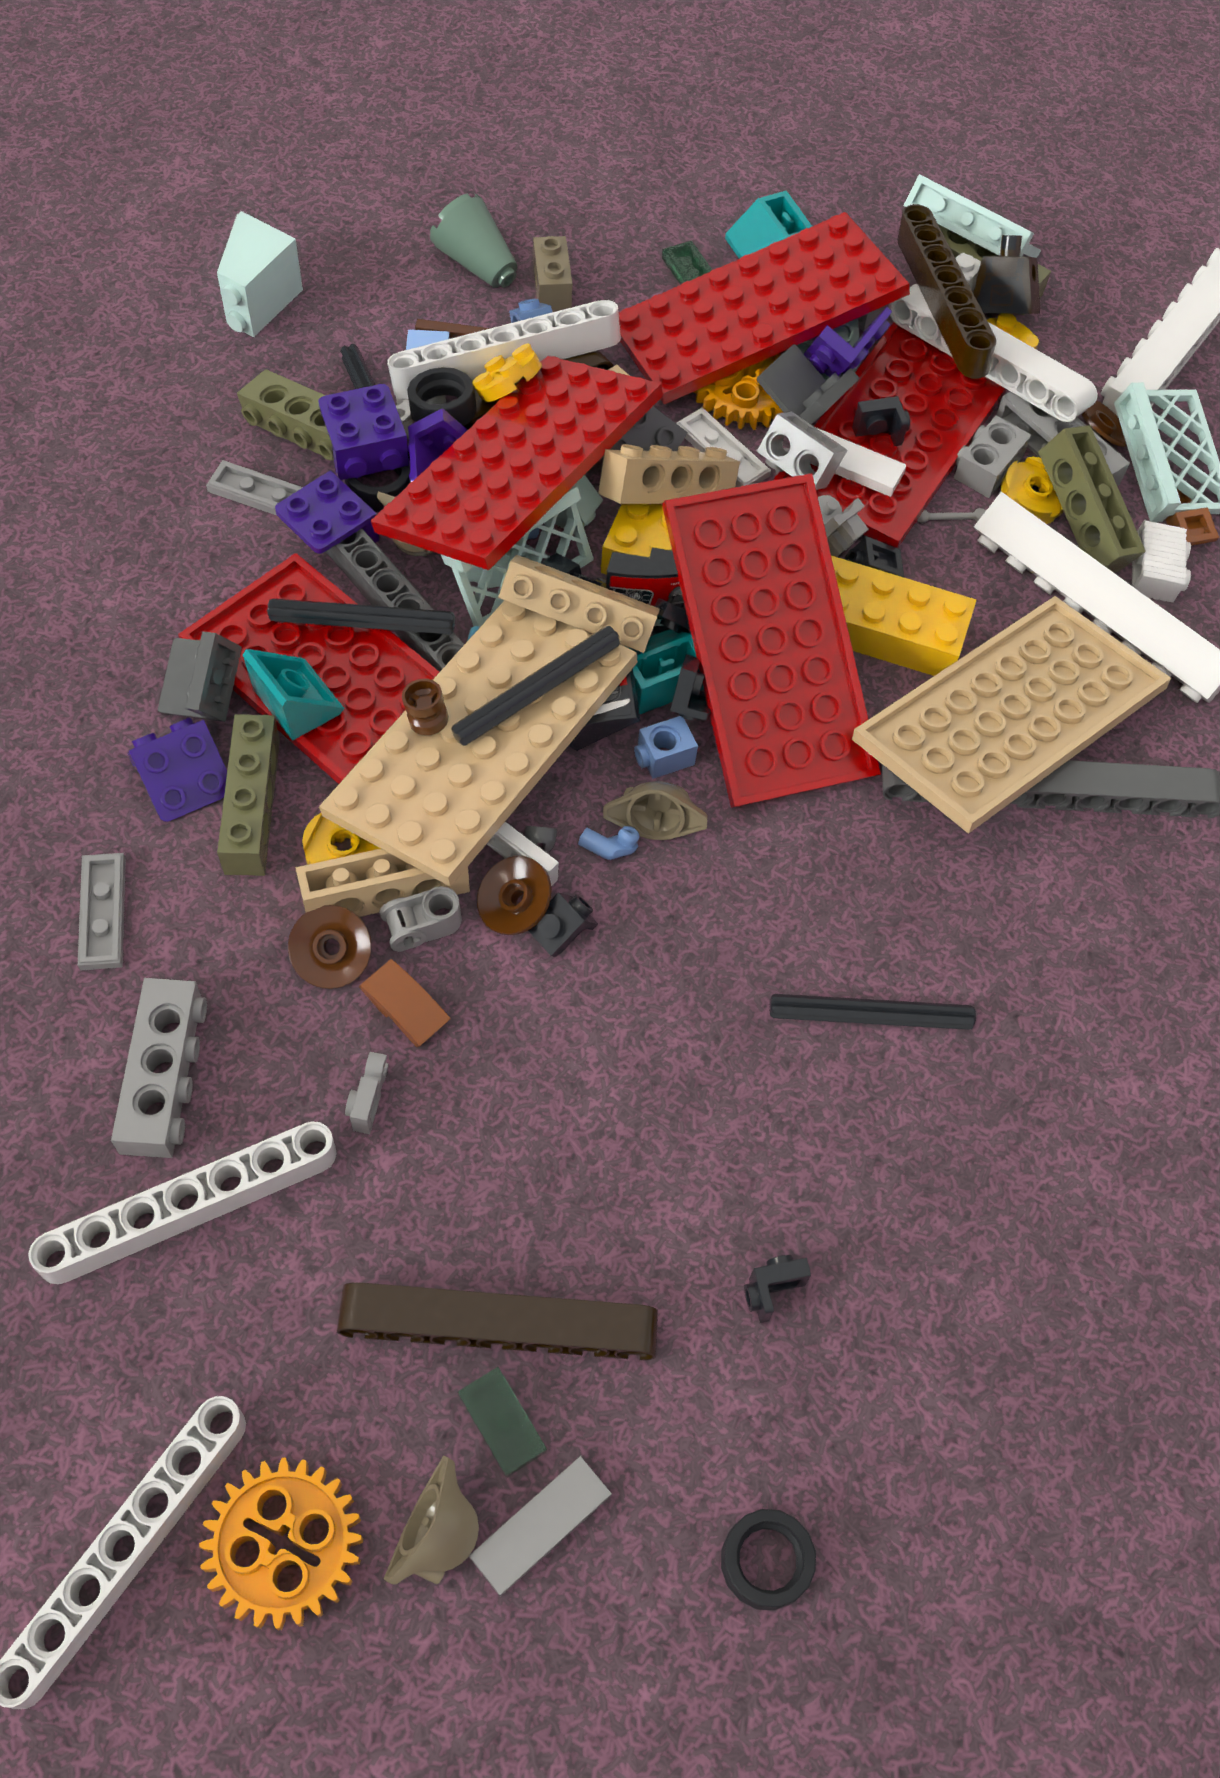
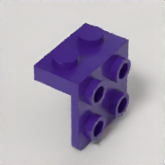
(833, 354)
(364, 431)
(430, 439)
(326, 513)
(180, 769)

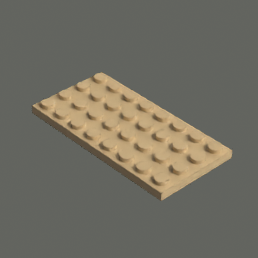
(1010, 712)
(446, 800)

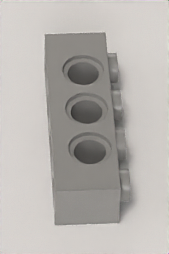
(1045, 427)
(159, 1005)

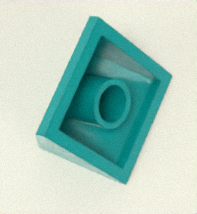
(291, 691)

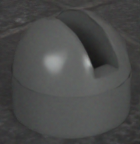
(542, 835)

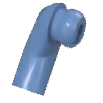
(613, 847)

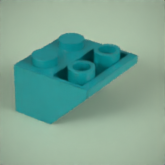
(766, 222)
(660, 668)

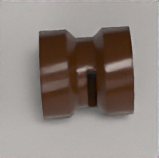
(425, 706)

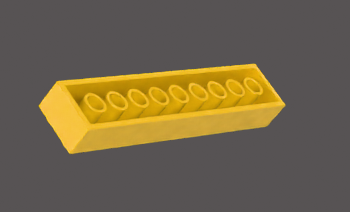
(883, 612)

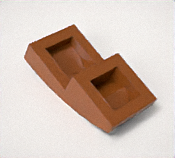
(1197, 522)
(404, 1002)

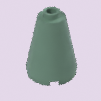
(474, 241)

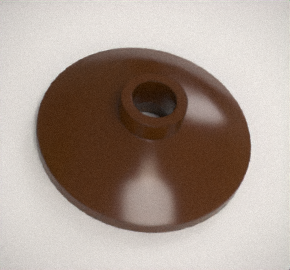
(1104, 424)
(504, 886)
(309, 952)

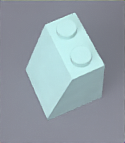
(257, 274)

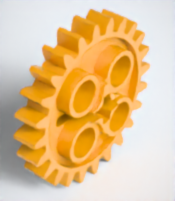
(741, 397)
(256, 1585)

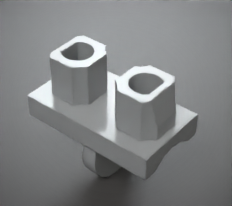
(841, 527)

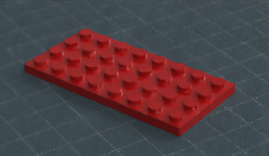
(758, 306)
(943, 418)
(517, 461)
(770, 638)
(358, 665)

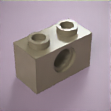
(552, 272)

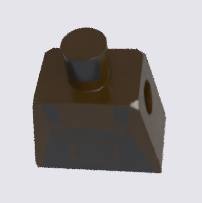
(1008, 281)

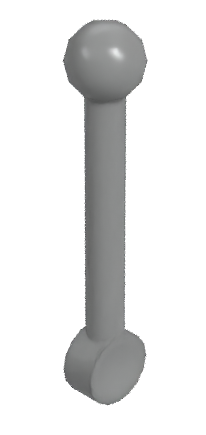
(925, 516)

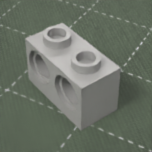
(804, 442)
(990, 455)

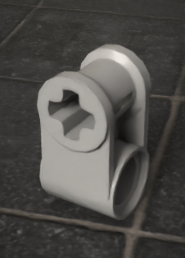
(419, 917)

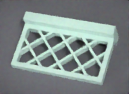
(968, 217)
(1150, 453)
(573, 526)

